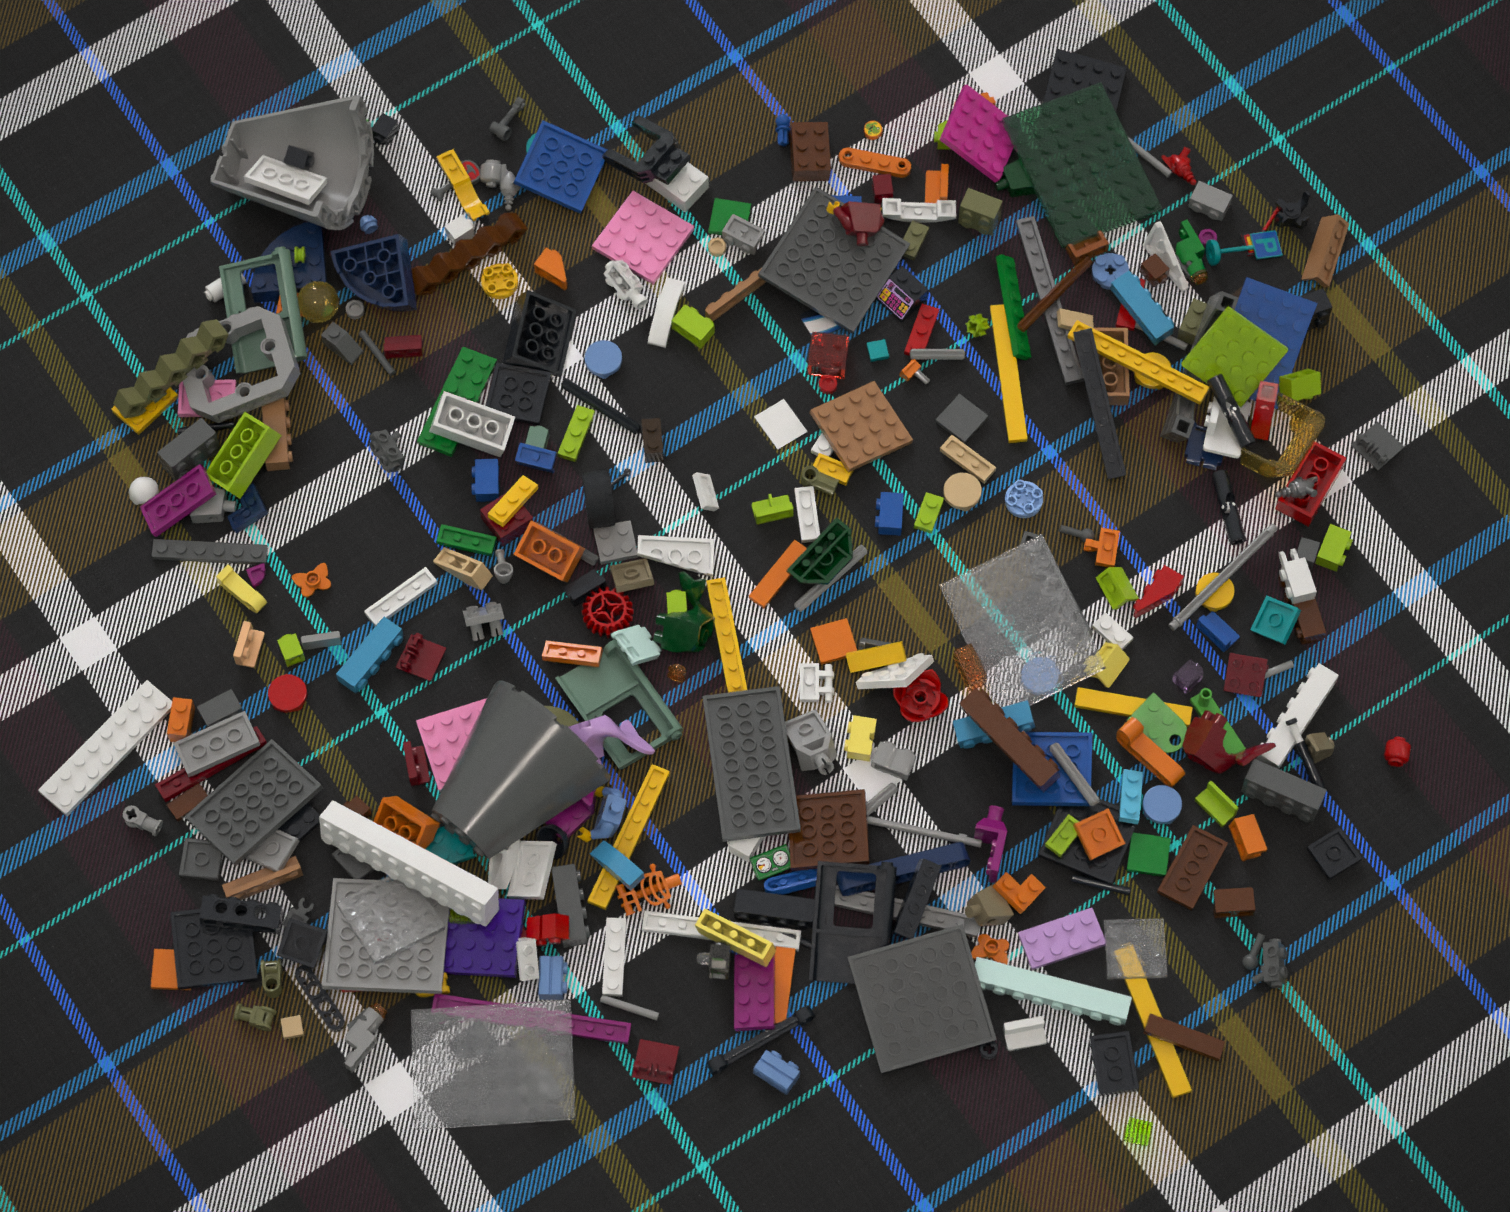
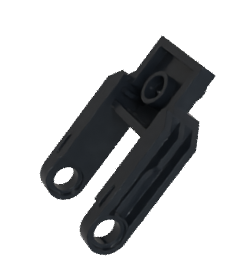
(660, 162)

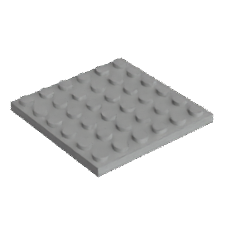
(351, 968)

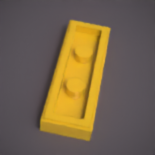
(876, 657)

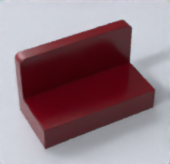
(403, 346)

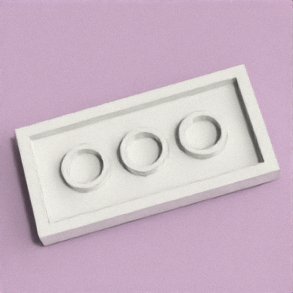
(285, 179)

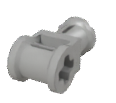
(142, 820)

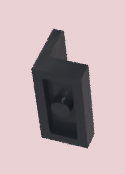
(582, 587)

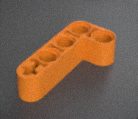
(1148, 753)

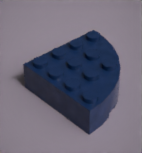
(309, 235)
(378, 272)

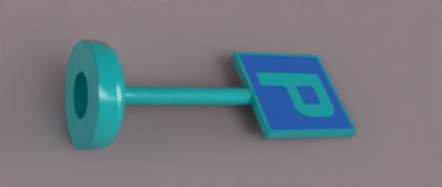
(1263, 243)

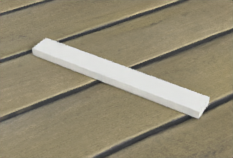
(685, 926)

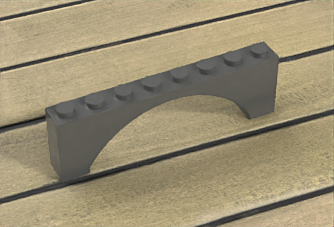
(1181, 412)

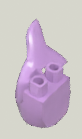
(597, 729)

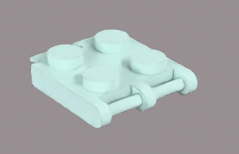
(637, 644)

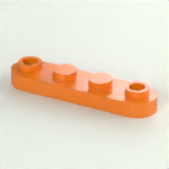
(874, 162)

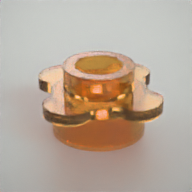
(676, 673)

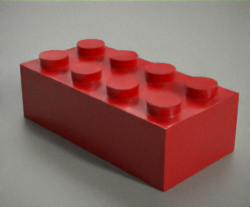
(1326, 466)

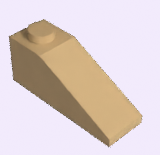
(464, 568)

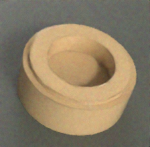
(717, 247)

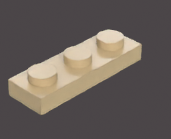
(967, 459)

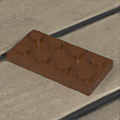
(1192, 867)

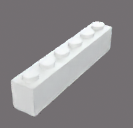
(1303, 708)

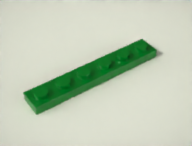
(1013, 306)

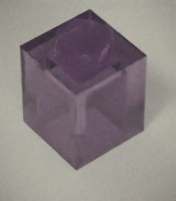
(1188, 676)

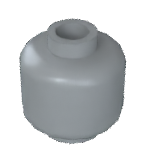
(491, 173)

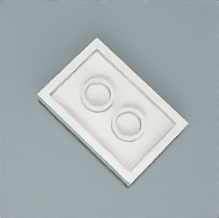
(532, 870)

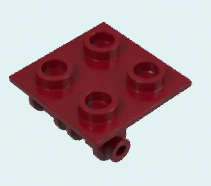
(421, 657)
(1245, 674)
(655, 1062)

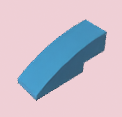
(617, 865)

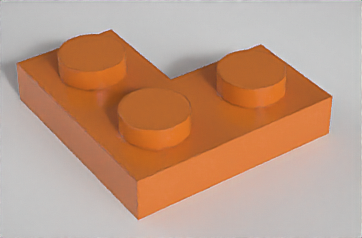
(1019, 895)

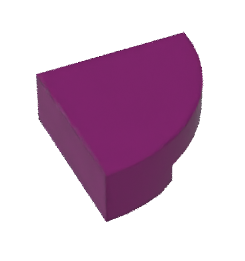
(256, 574)

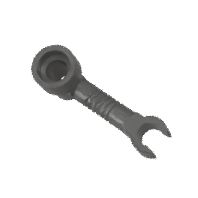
(501, 129)

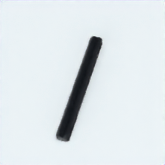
(600, 406)

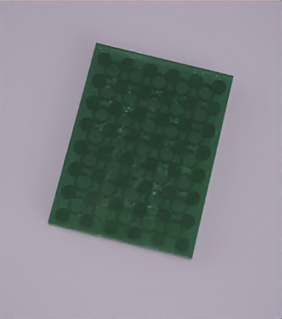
(1081, 165)

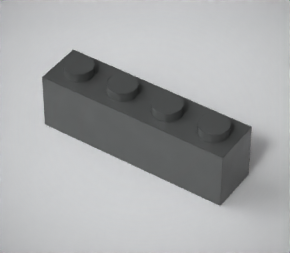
(569, 903)

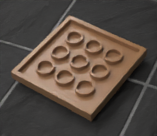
(861, 426)

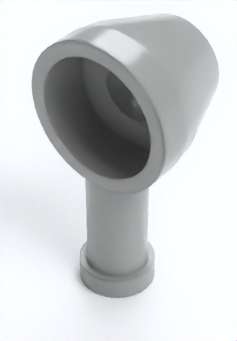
(503, 570)

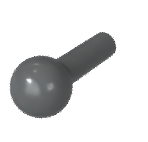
(1082, 534)
(1250, 961)

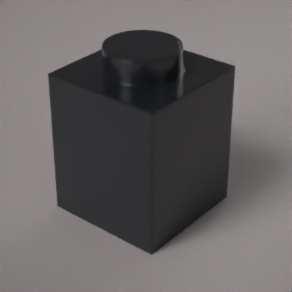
(385, 129)
(299, 157)

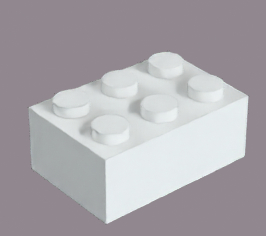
(684, 188)

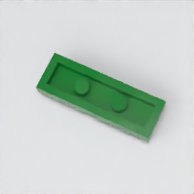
(466, 540)

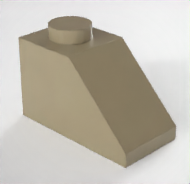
(1319, 746)

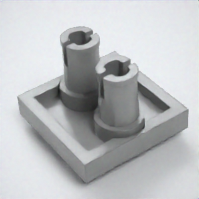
(489, 613)

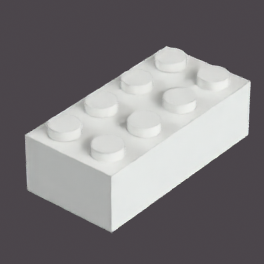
(472, 424)

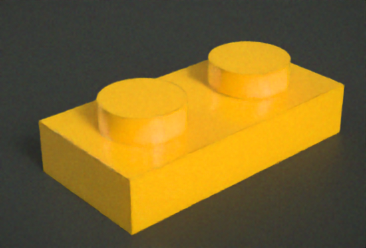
(832, 468)

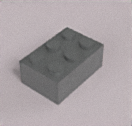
(189, 449)

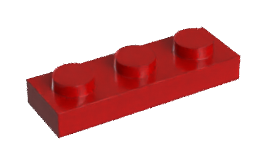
(922, 328)

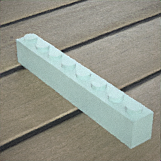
(1053, 991)

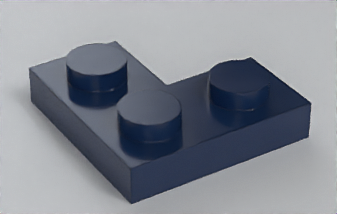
(252, 510)

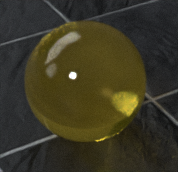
(318, 301)

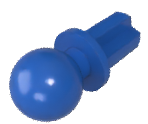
(782, 122)

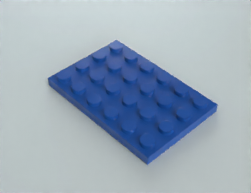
(1279, 315)

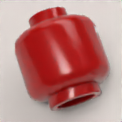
(1397, 751)

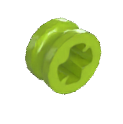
(299, 254)

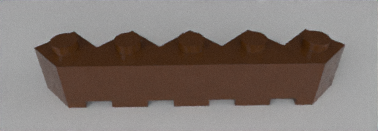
(468, 253)

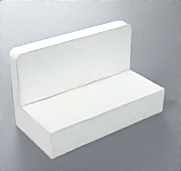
(1024, 1033)

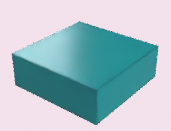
(877, 350)

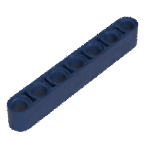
(948, 856)

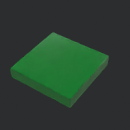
(723, 211)
(1148, 854)

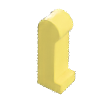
(240, 589)

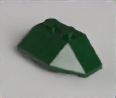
(824, 556)

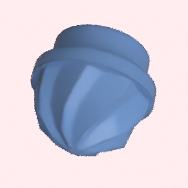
(368, 224)

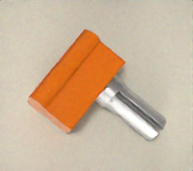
(912, 369)

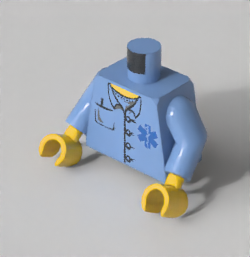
(608, 816)

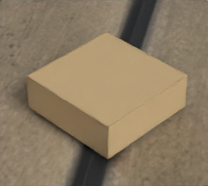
(292, 1027)

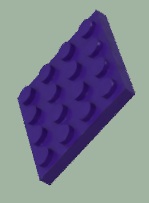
(488, 949)

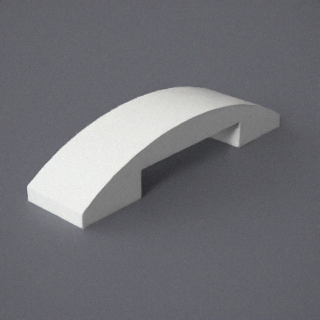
(918, 212)
(665, 312)

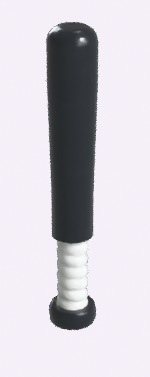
(1309, 764)

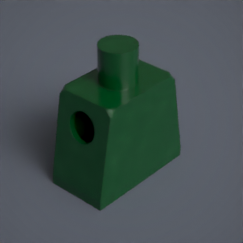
(1015, 180)

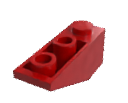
(1264, 410)
(1162, 589)

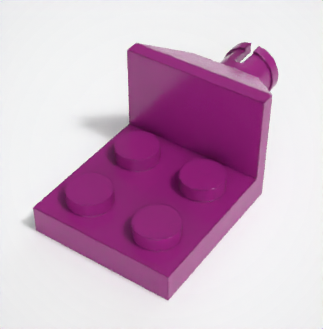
(575, 816)
(992, 832)

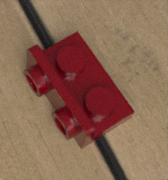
(416, 764)

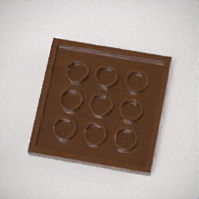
(831, 830)

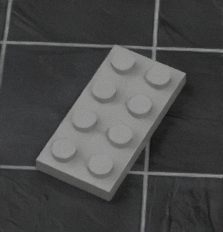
(216, 744)

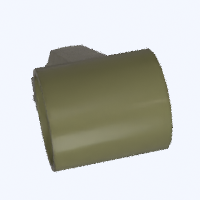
(820, 481)

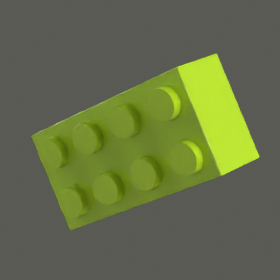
(242, 455)

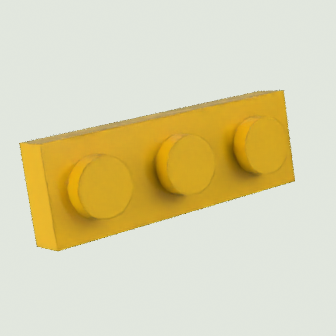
(512, 501)

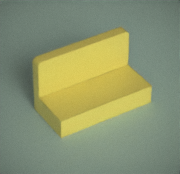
(1114, 660)

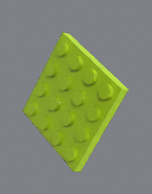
(1237, 352)

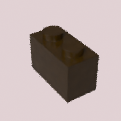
(652, 440)

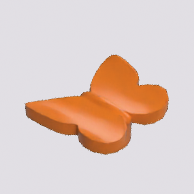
(312, 580)
(991, 948)

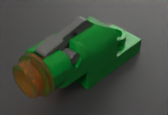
(1189, 254)

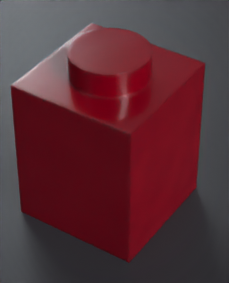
(882, 187)

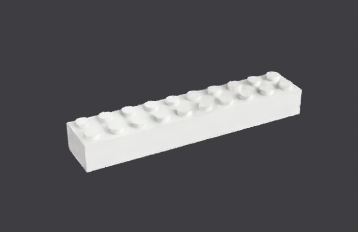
(409, 863)

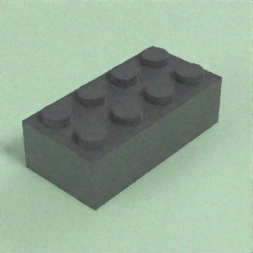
(1283, 791)

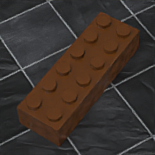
(1006, 736)

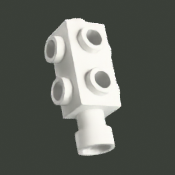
(625, 282)

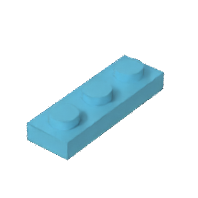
(1130, 796)

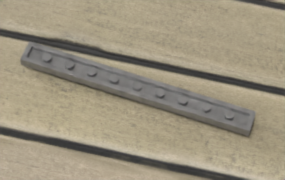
(1044, 284)

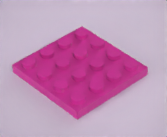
(978, 133)

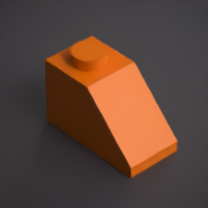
(551, 267)

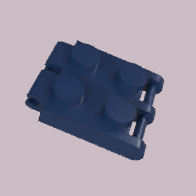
(1195, 452)

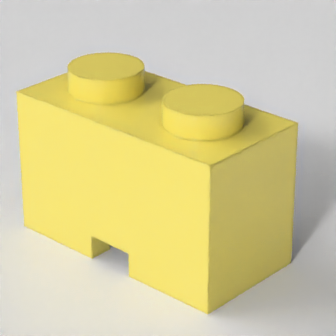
(861, 736)

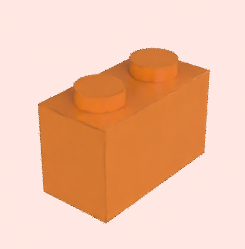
(180, 719)

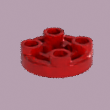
(287, 693)

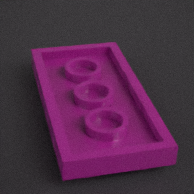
(178, 500)
(753, 994)

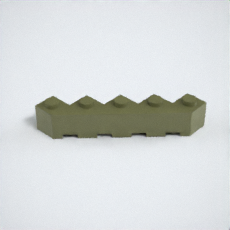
(171, 369)

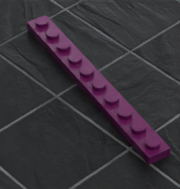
(581, 1025)

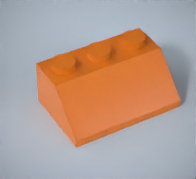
(406, 821)

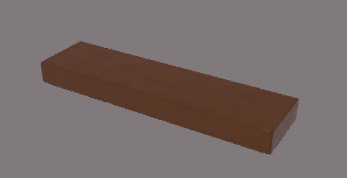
(1184, 1037)

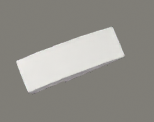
(502, 866)

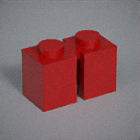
(548, 928)

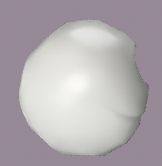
(142, 490)

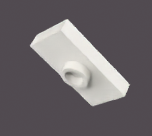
(705, 491)

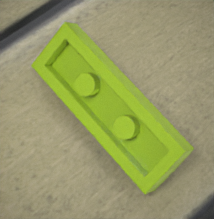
(576, 433)

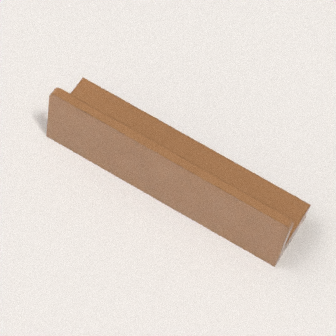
(1325, 250)

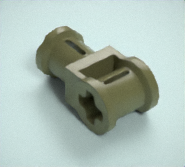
(257, 1016)

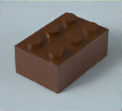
(810, 151)

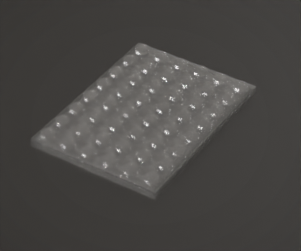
(1023, 624)
(493, 1064)

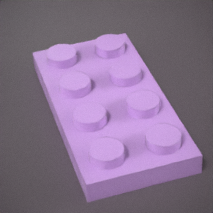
(1061, 938)

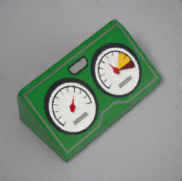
(771, 862)

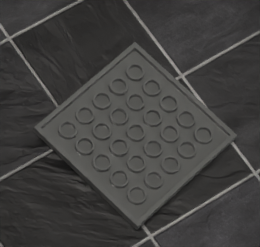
(827, 268)
(921, 998)

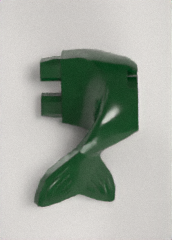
(686, 629)

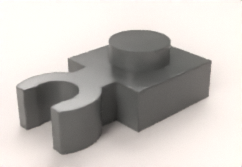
(298, 914)

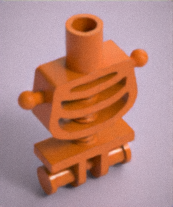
(667, 883)

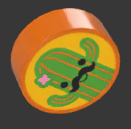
(872, 130)

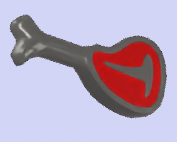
(473, 172)

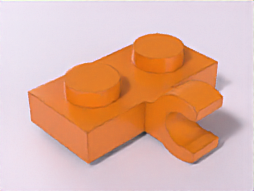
(1105, 547)

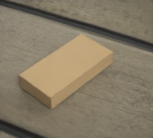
(1067, 318)

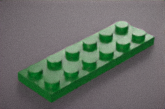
(465, 380)

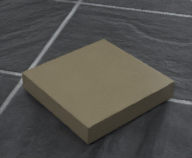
(631, 575)

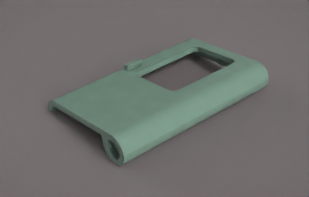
(602, 687)

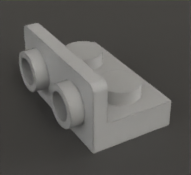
(742, 234)

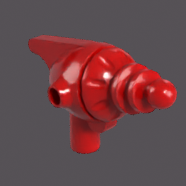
(1181, 165)

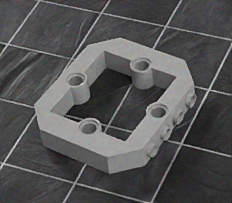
(259, 394)

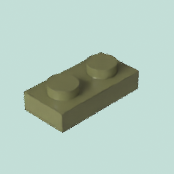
(915, 236)

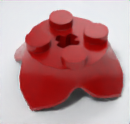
(926, 686)

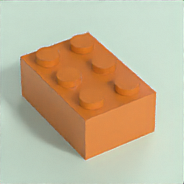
(549, 551)

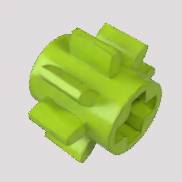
(977, 325)

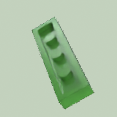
(1205, 702)

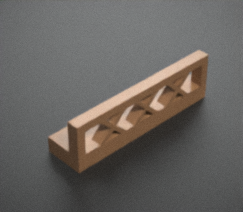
(262, 880)

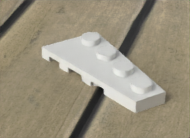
(681, 552)

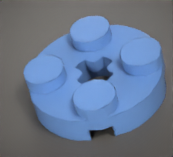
(1106, 261)

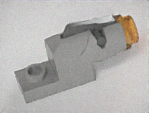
(361, 1036)

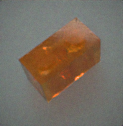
(969, 667)

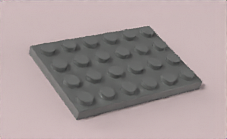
(253, 802)

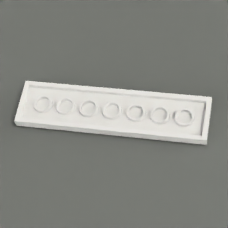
(106, 748)

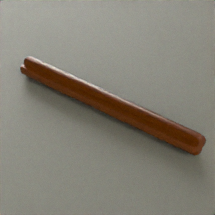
(1054, 294)

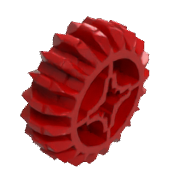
(622, 605)

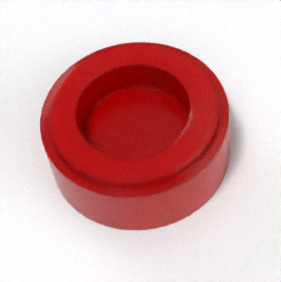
(827, 384)

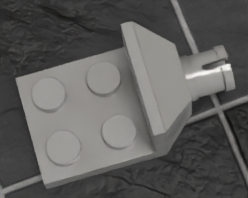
(811, 742)

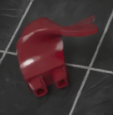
(1205, 744)

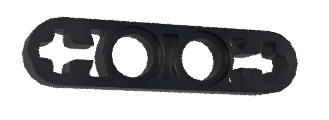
(320, 998)

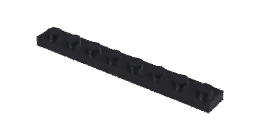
(1099, 403)

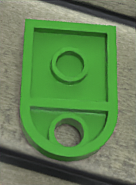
(1160, 723)

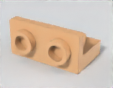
(248, 645)

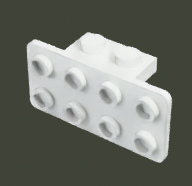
(1219, 436)

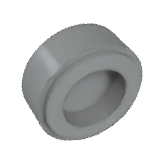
(355, 309)

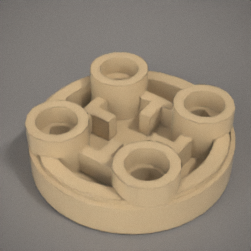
(962, 491)

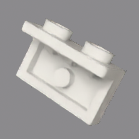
(527, 959)

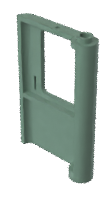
(247, 349)

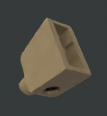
(988, 908)

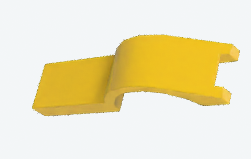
(462, 185)

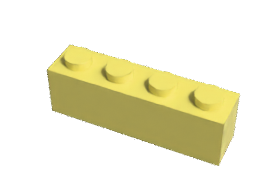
(739, 938)

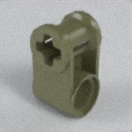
(272, 974)

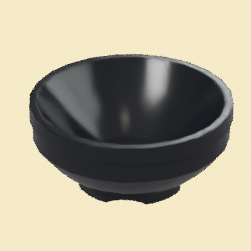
(548, 833)

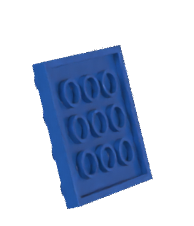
(561, 167)
(1063, 791)

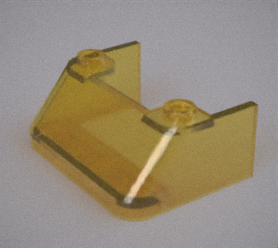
(1305, 424)

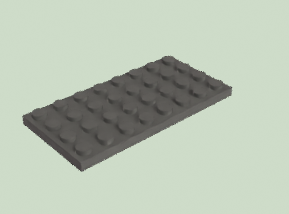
(751, 764)

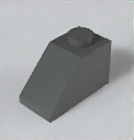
(341, 343)

